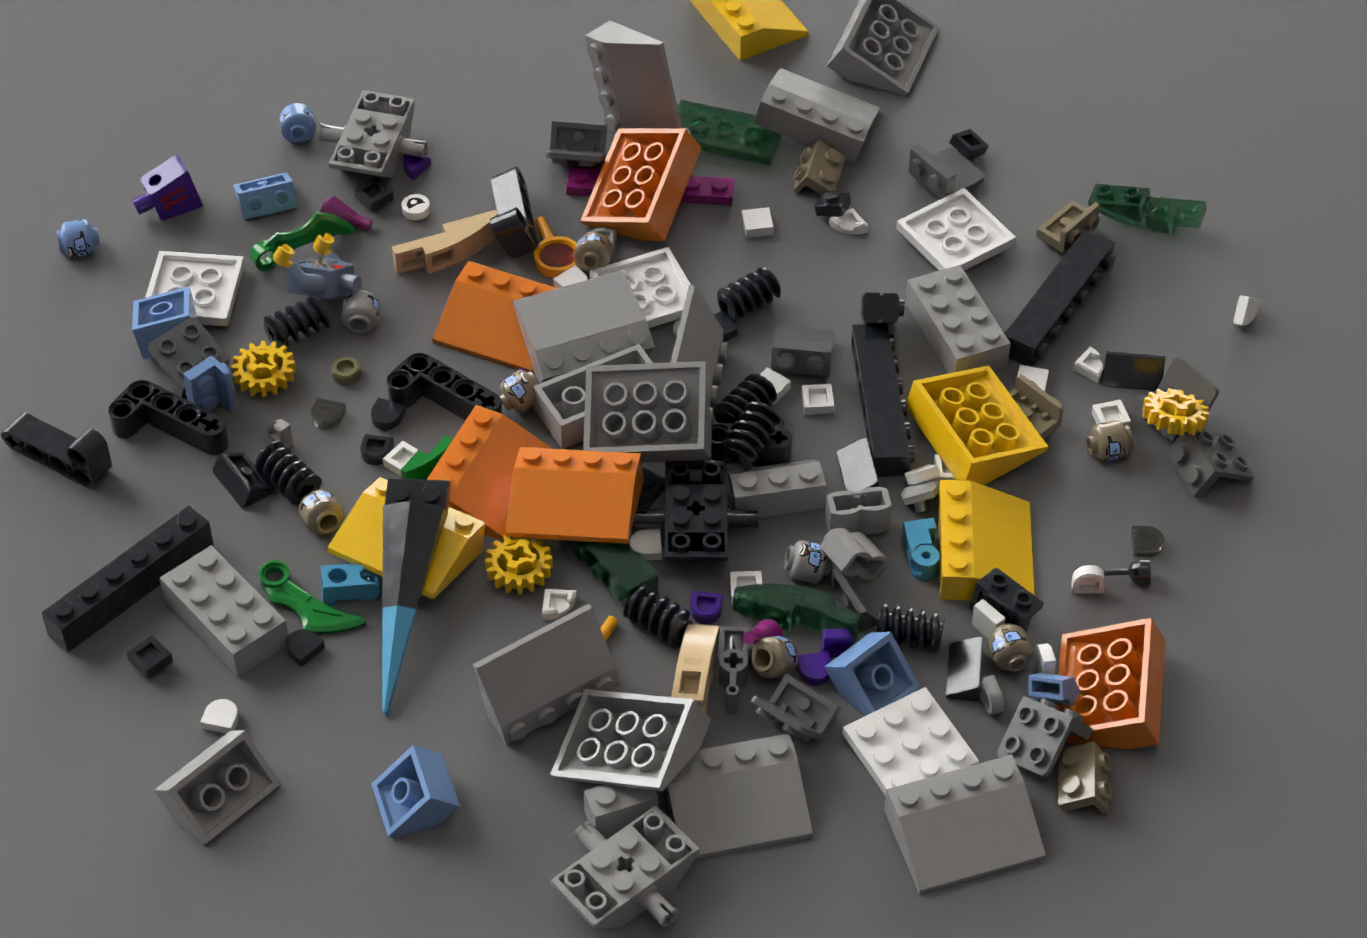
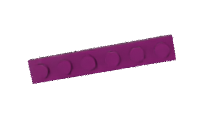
(698, 190)

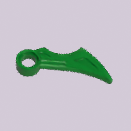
(318, 225)
(313, 613)

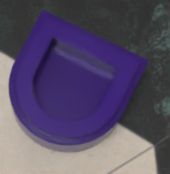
(706, 607)
(836, 641)
(812, 667)

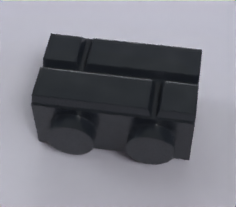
(882, 307)

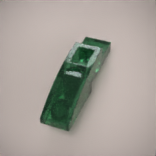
(1138, 209)
(794, 604)

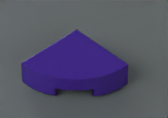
(415, 166)

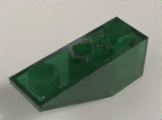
(617, 568)

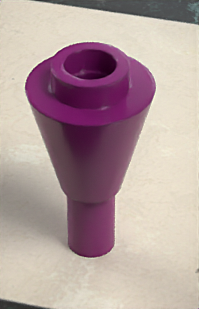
(338, 208)
(763, 629)

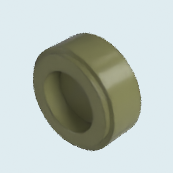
(346, 370)

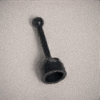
(1138, 571)

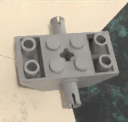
(374, 135)
(627, 871)

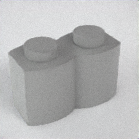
(859, 511)
(853, 553)

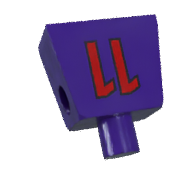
(168, 190)

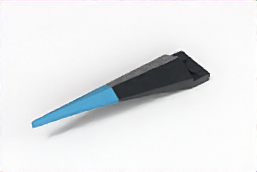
(411, 530)

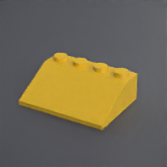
(751, 25)
(974, 424)
(979, 533)
(362, 540)

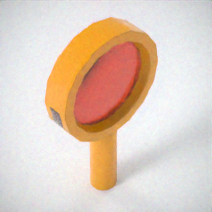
(554, 253)

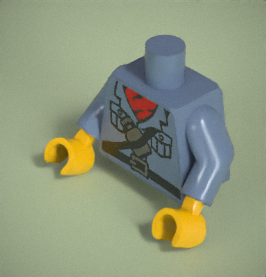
(320, 275)

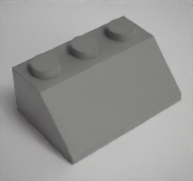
(778, 488)
(218, 786)

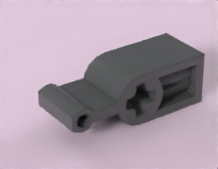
(733, 665)

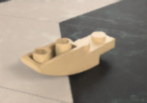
(440, 251)
(696, 664)

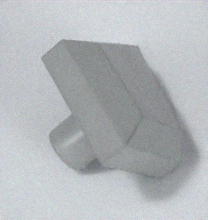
(919, 493)

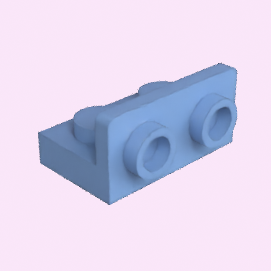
(266, 195)
(210, 385)

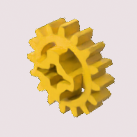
(263, 368)
(1175, 412)
(521, 563)

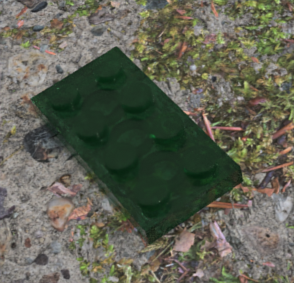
(728, 132)

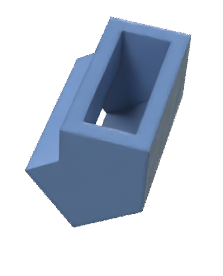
(1042, 682)

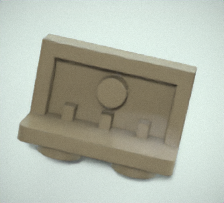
(819, 168)
(1068, 224)
(1038, 406)
(1084, 778)

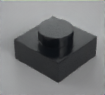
(969, 144)
(373, 194)
(832, 204)
(149, 656)

